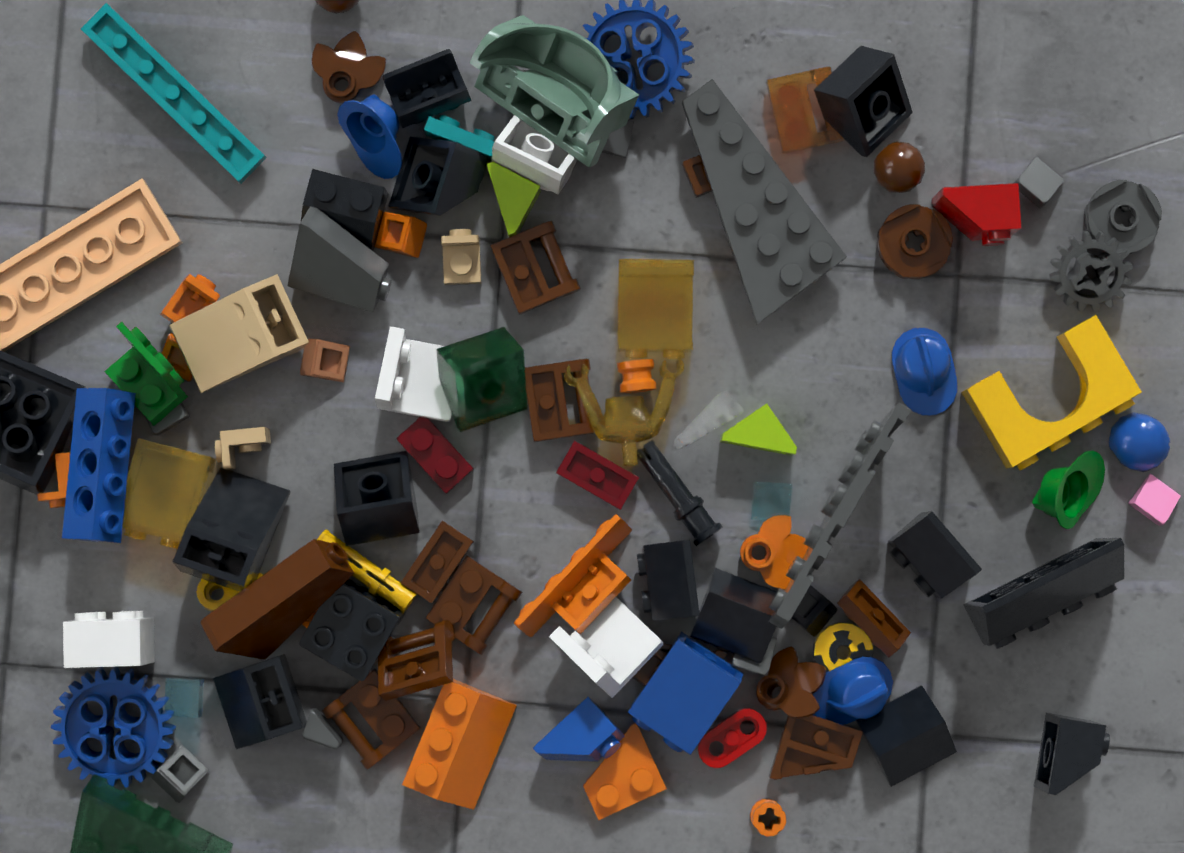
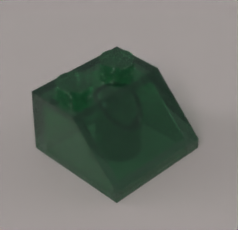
(483, 378)

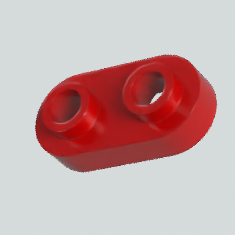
(733, 740)

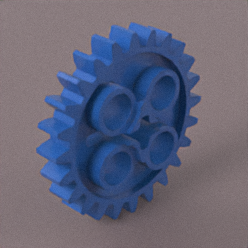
(666, 49)
(147, 730)

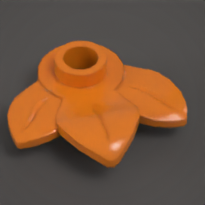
(780, 550)

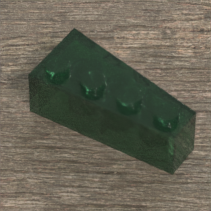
(122, 824)

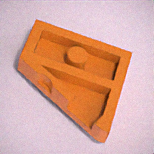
(624, 777)

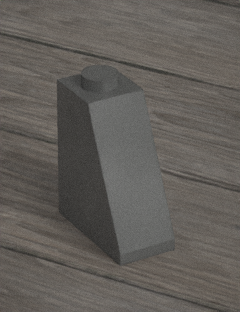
(337, 264)

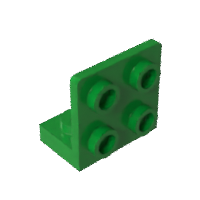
(148, 375)

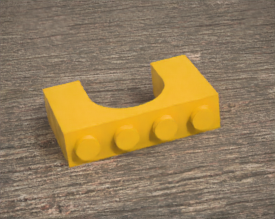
(1103, 387)

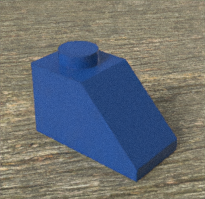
(581, 736)

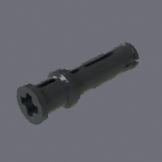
(687, 507)

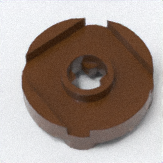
(934, 250)

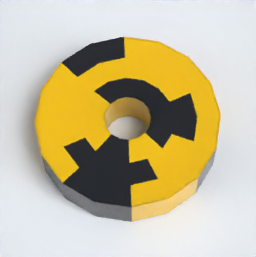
(835, 636)

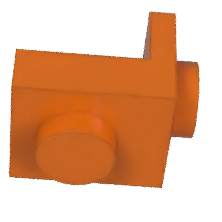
(190, 297)
(58, 498)

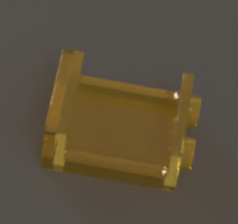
(655, 307)
(163, 491)

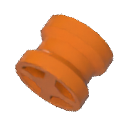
(636, 376)

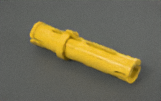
(400, 597)

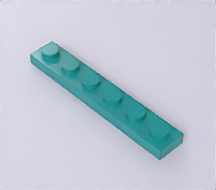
(173, 93)

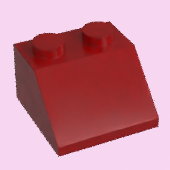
(982, 211)

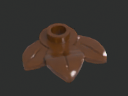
(349, 63)
(797, 684)

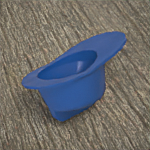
(373, 133)
(924, 371)
(854, 690)

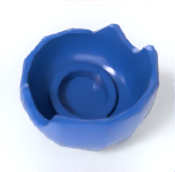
(1139, 441)

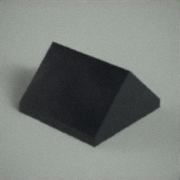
(735, 616)
(907, 735)

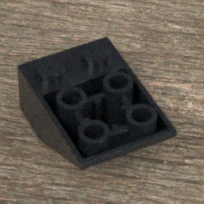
(231, 530)

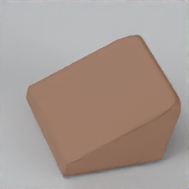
(324, 360)

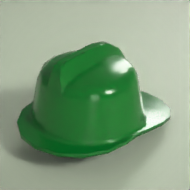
(1071, 490)

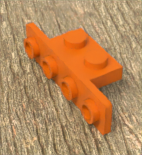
(583, 585)

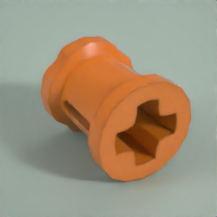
(760, 808)

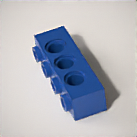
(98, 465)

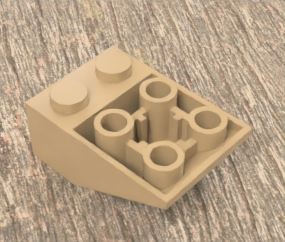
(239, 334)

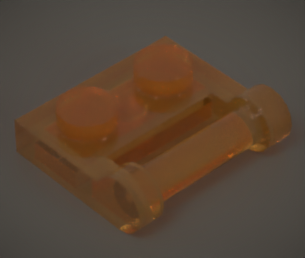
(794, 111)

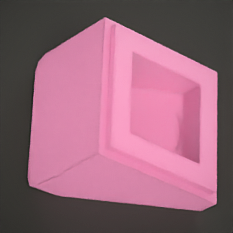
(1155, 500)

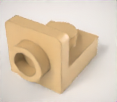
(461, 257)
(247, 440)

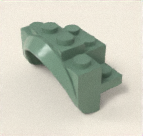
(566, 93)

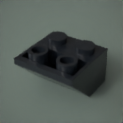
(260, 702)

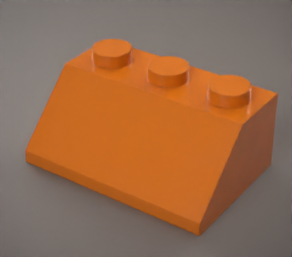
(459, 744)

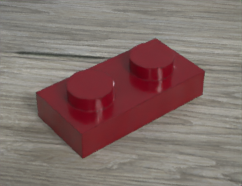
(435, 454)
(597, 475)

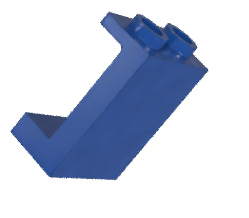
(685, 694)

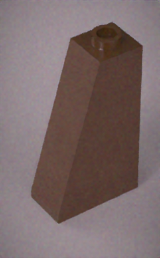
(278, 601)

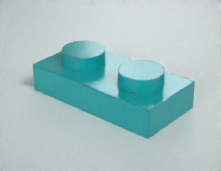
(448, 130)

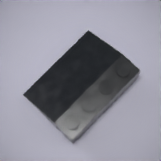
(34, 421)
(1047, 590)

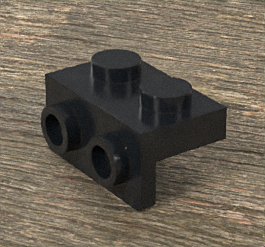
(426, 88)

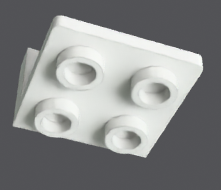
(411, 379)
(610, 647)

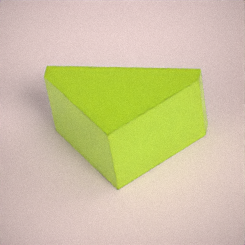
(514, 195)
(762, 432)

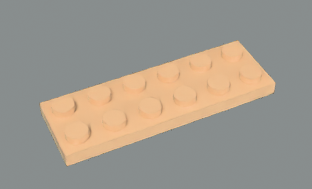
(81, 261)

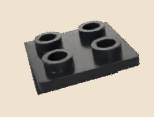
(351, 629)

